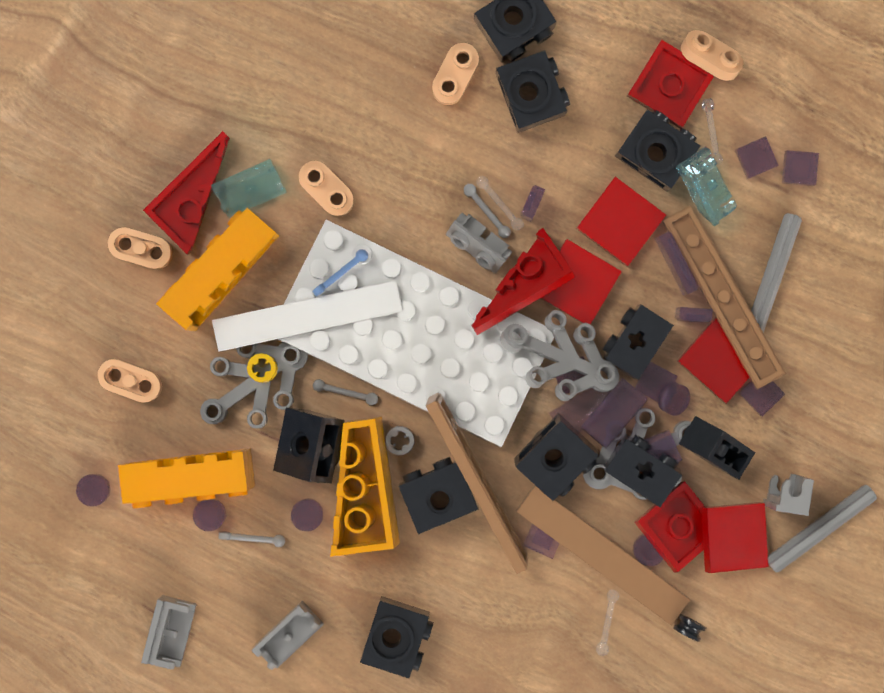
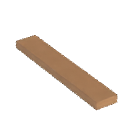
(724, 298)
(477, 482)
(603, 555)

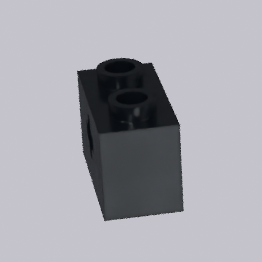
(653, 333)
(717, 447)
(651, 485)

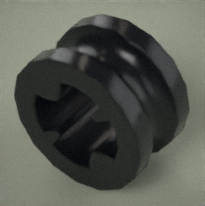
(689, 628)

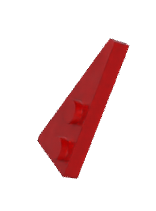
(184, 201)
(532, 277)

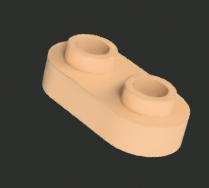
(712, 55)
(456, 73)
(325, 188)
(141, 248)
(130, 380)

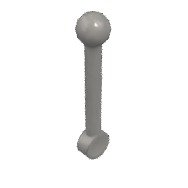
(470, 191)
(370, 398)
(278, 540)

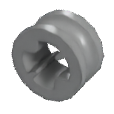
(393, 433)

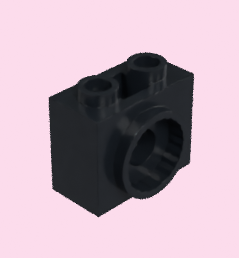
(510, 40)
(539, 73)
(655, 131)
(309, 445)
(556, 476)
(419, 488)
(403, 655)

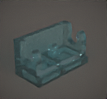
(706, 186)
(249, 188)

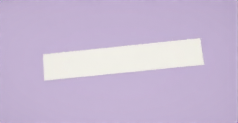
(307, 315)

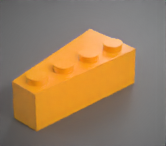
(217, 270)
(186, 477)
(364, 493)

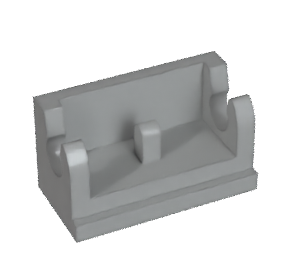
(793, 497)
(169, 632)
(287, 635)

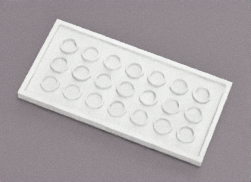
(427, 344)

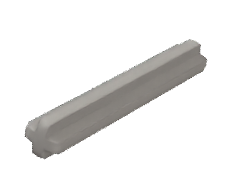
(775, 268)
(821, 528)

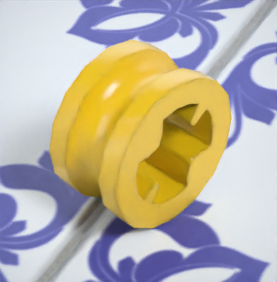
(255, 360)

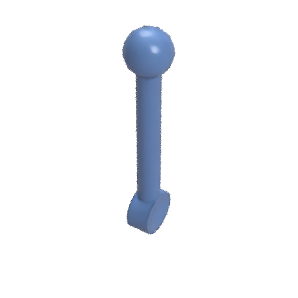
(361, 256)

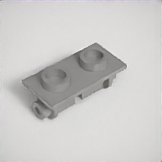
(466, 234)

